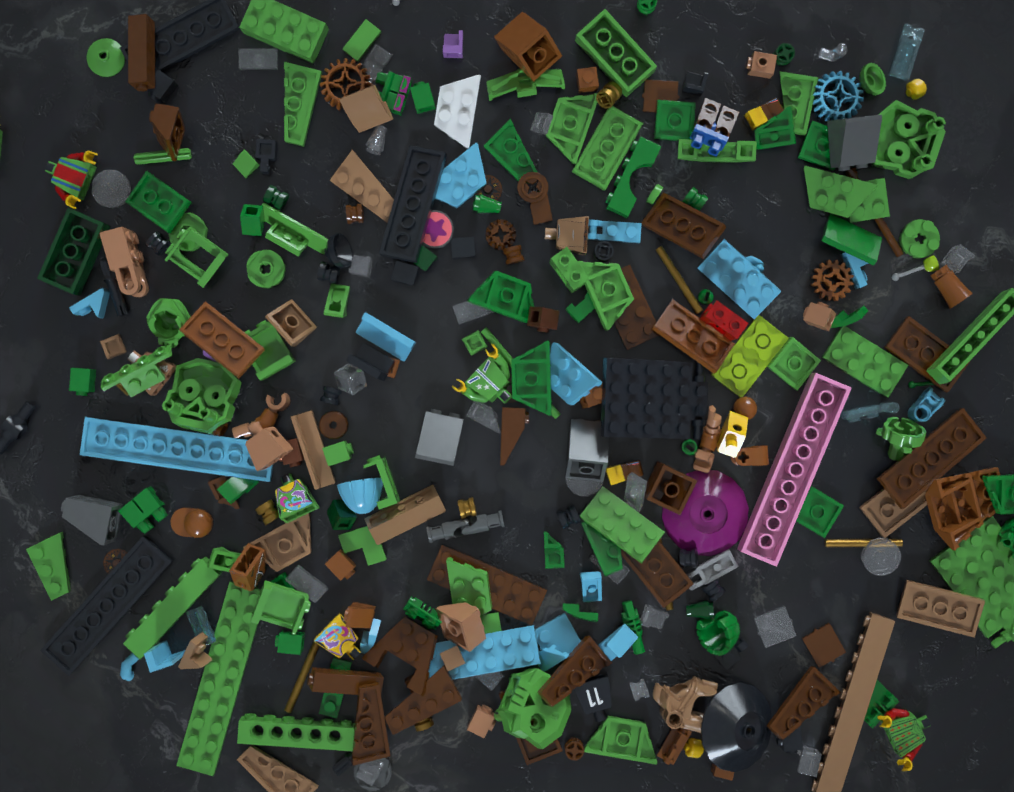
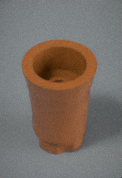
(950, 286)

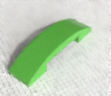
(732, 152)

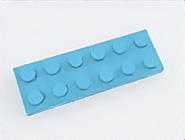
(496, 653)

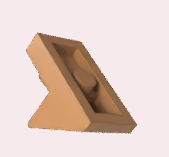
(194, 655)

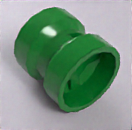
(695, 199)

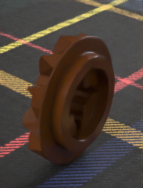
(531, 178)
(494, 241)

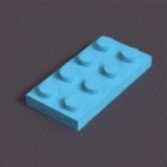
(739, 279)

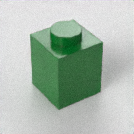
(422, 97)
(252, 220)
(82, 381)
(290, 643)

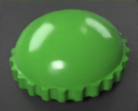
(872, 79)

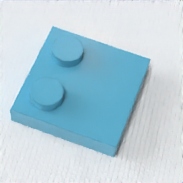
(558, 633)

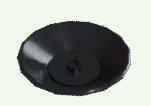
(736, 727)

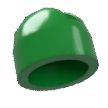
(702, 294)
(692, 444)

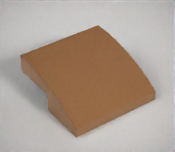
(366, 108)

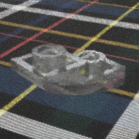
(467, 312)

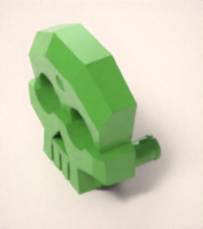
(924, 128)
(200, 408)
(517, 716)

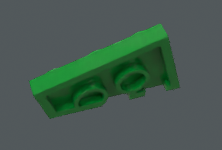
(510, 152)
(605, 551)

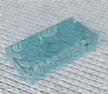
(200, 623)

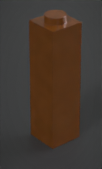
(141, 52)
(341, 681)

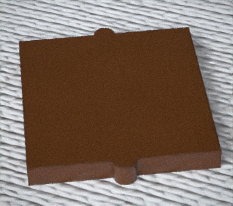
(658, 90)
(823, 645)

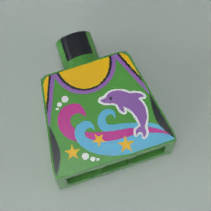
(294, 499)

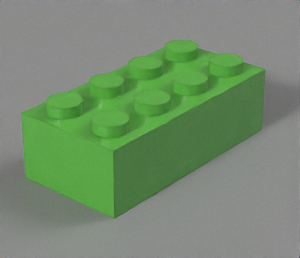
(284, 28)
(615, 52)

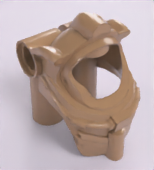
(678, 701)

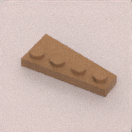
(363, 186)
(274, 774)

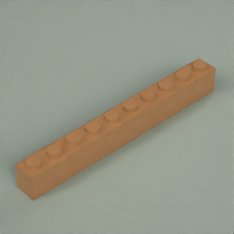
(854, 703)

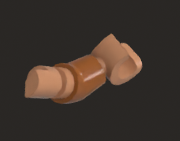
(266, 419)
(709, 441)

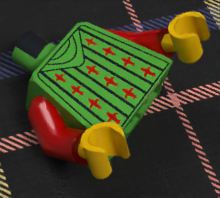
(904, 734)

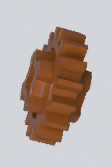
(834, 273)

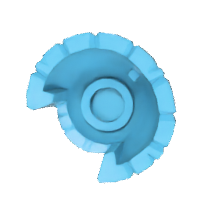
(361, 494)

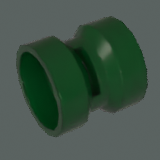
(275, 198)

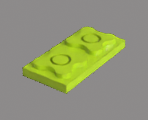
(750, 356)

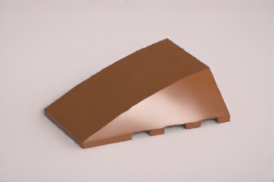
(959, 505)

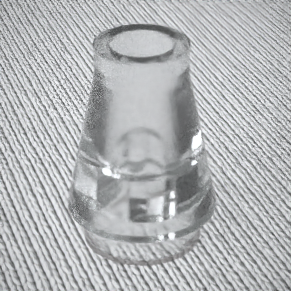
(376, 142)

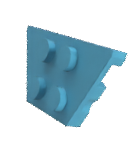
(462, 178)
(569, 376)

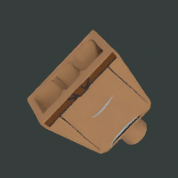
(570, 234)

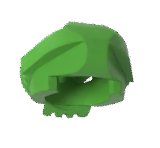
(166, 319)

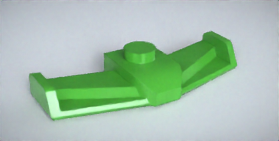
(523, 84)

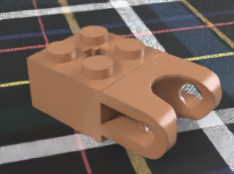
(125, 260)

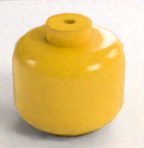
(916, 89)
(693, 748)

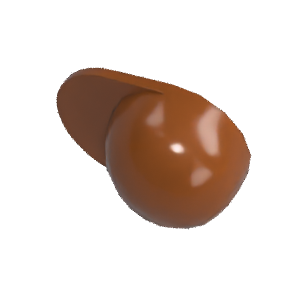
(191, 522)

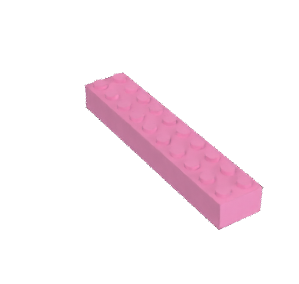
(794, 468)

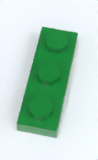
(332, 702)

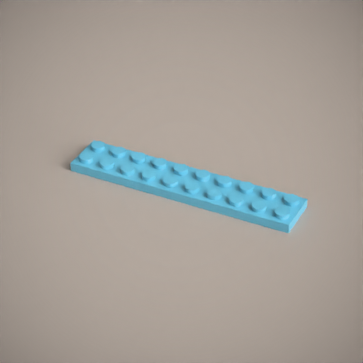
(169, 448)

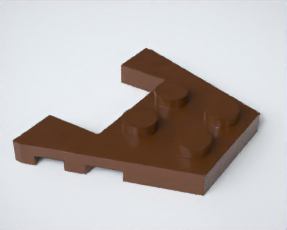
(412, 645)

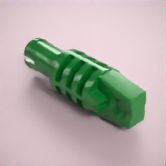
(631, 619)

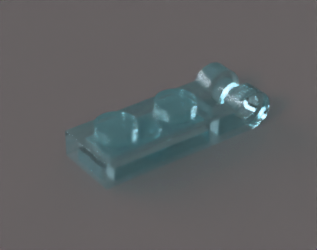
(906, 52)
(870, 411)

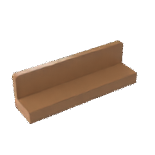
(311, 447)
(405, 514)

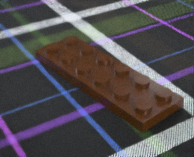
(933, 459)
(508, 592)

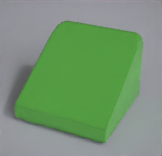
(245, 163)

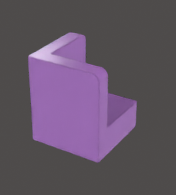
(453, 45)

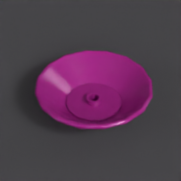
(725, 524)

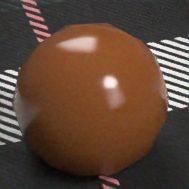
(746, 406)

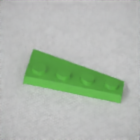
(300, 96)

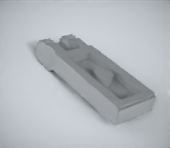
(713, 568)

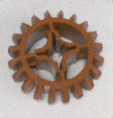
(338, 83)

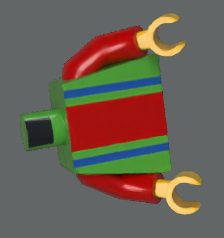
(72, 176)

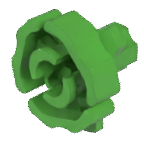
(902, 436)

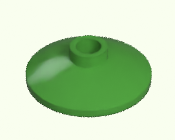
(111, 64)

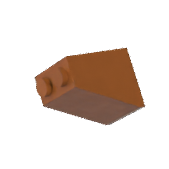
(528, 45)

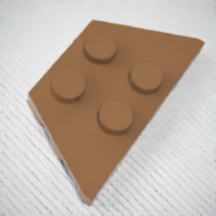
(286, 543)

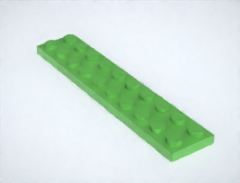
(220, 682)

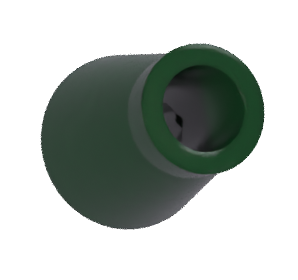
(700, 610)

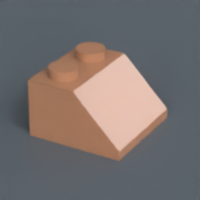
(462, 624)

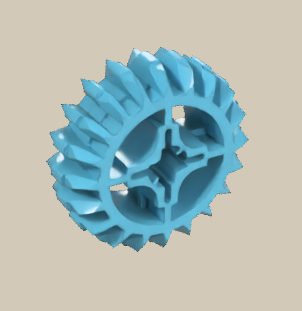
(852, 97)

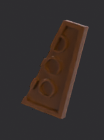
(574, 671)
(438, 696)
(806, 698)
(370, 728)

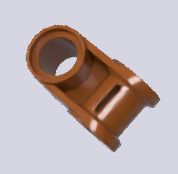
(752, 456)

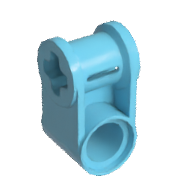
(928, 403)

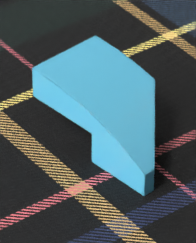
(369, 638)
(550, 657)

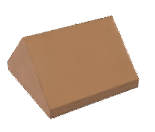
(291, 322)

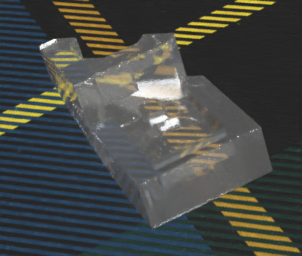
(376, 61)
(484, 415)

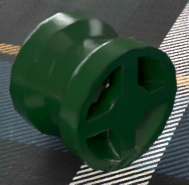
(785, 50)

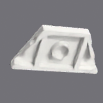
(457, 109)

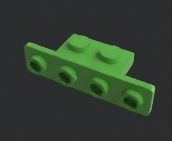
(290, 233)
(140, 374)

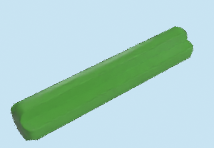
(160, 156)

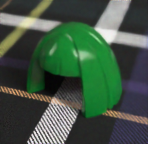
(719, 633)

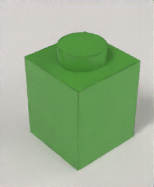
(338, 452)

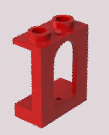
(728, 322)

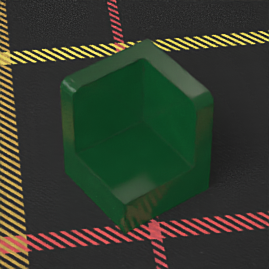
(425, 258)
(340, 515)

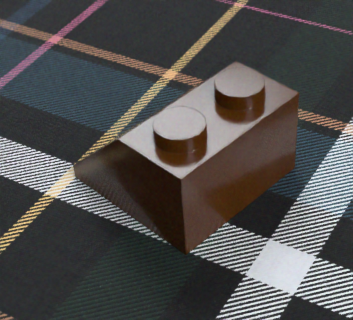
(168, 128)
(669, 488)

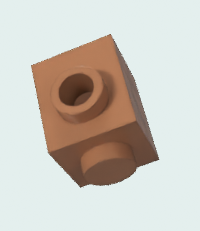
(761, 64)
(819, 315)
(481, 721)

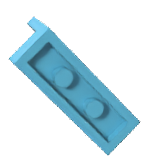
(385, 337)
(161, 657)

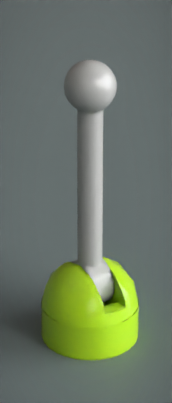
(930, 264)

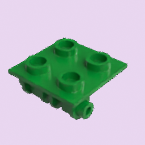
(414, 611)
(880, 703)

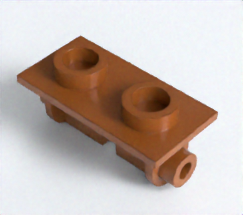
(673, 745)

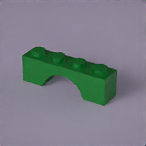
(643, 156)

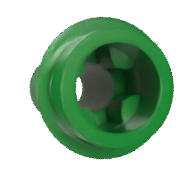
(484, 204)

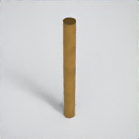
(679, 280)
(855, 542)
(301, 678)

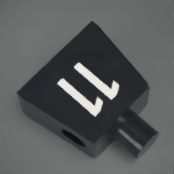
(595, 696)

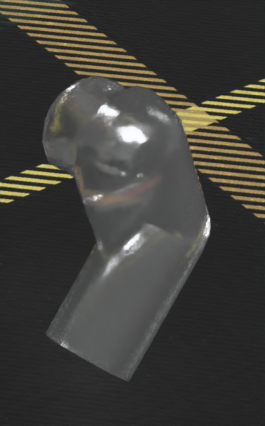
(834, 54)

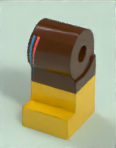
(763, 113)
(620, 472)

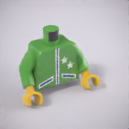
(488, 380)

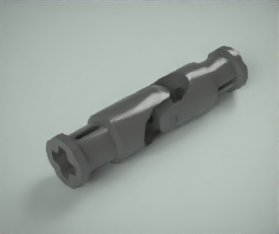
(479, 524)

